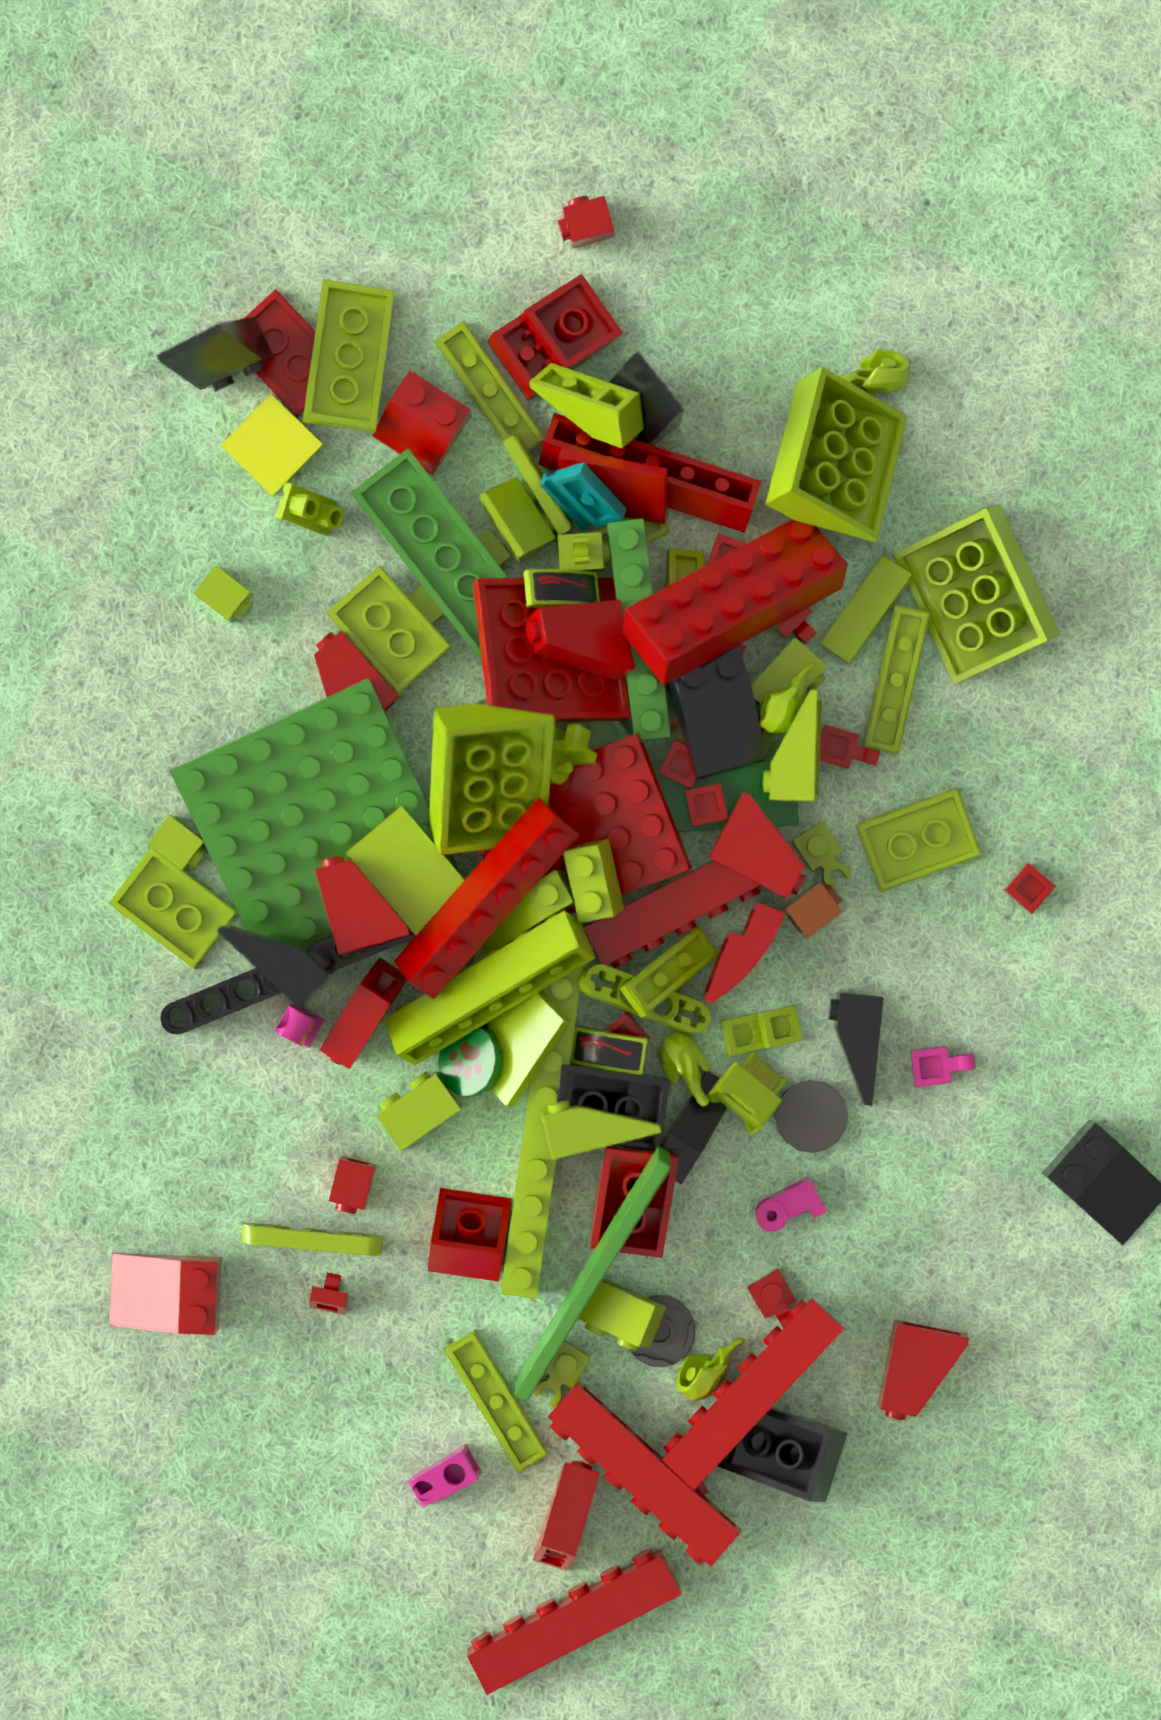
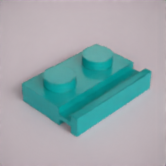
(583, 496)

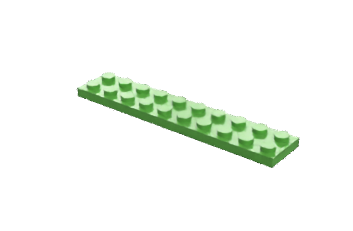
(442, 553)

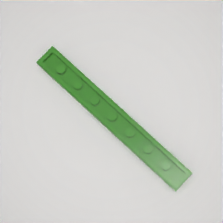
(592, 1273)

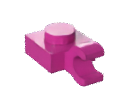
(934, 1066)

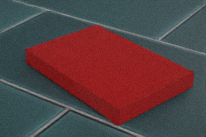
(292, 347)
(636, 485)

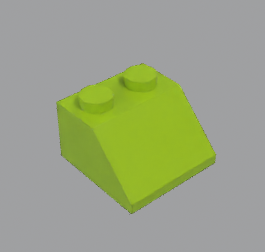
(518, 519)

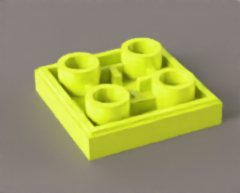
(272, 445)

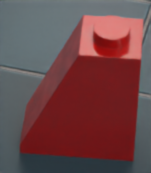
(583, 637)
(343, 666)
(757, 850)
(356, 908)
(363, 1013)
(916, 1366)
(566, 1515)

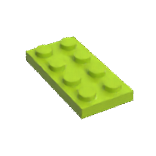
(348, 356)

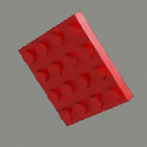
(530, 682)
(624, 804)

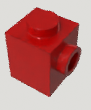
(585, 221)

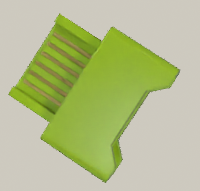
(749, 1091)

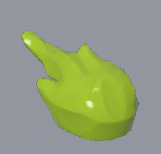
(884, 373)
(782, 706)
(681, 1058)
(701, 1375)

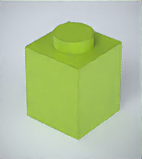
(224, 595)
(178, 843)

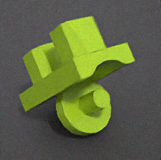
(309, 510)
(570, 751)

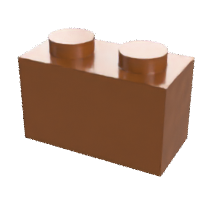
(813, 908)

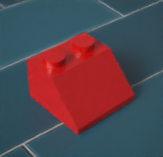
(422, 421)
(469, 1234)

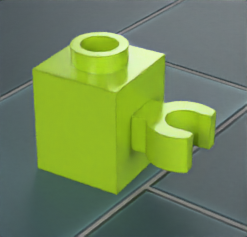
(583, 551)

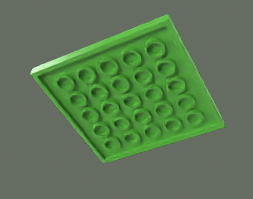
(298, 797)

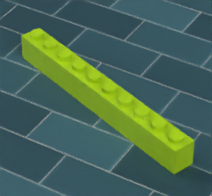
(535, 1163)

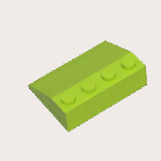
(836, 456)
(977, 593)
(485, 773)

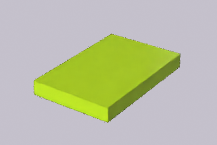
(389, 630)
(918, 840)
(406, 868)
(173, 908)
(526, 1039)

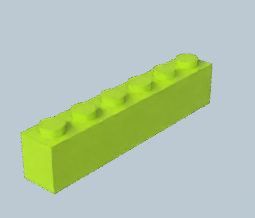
(489, 988)

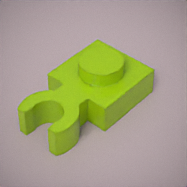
(819, 849)
(564, 1369)

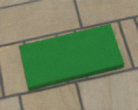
(733, 783)

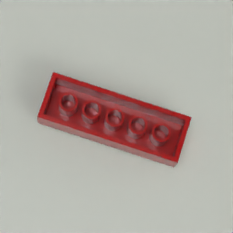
(733, 599)

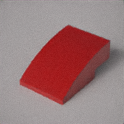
(558, 330)
(742, 952)

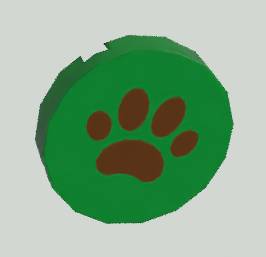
(471, 1063)

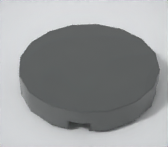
(811, 1116)
(674, 1332)

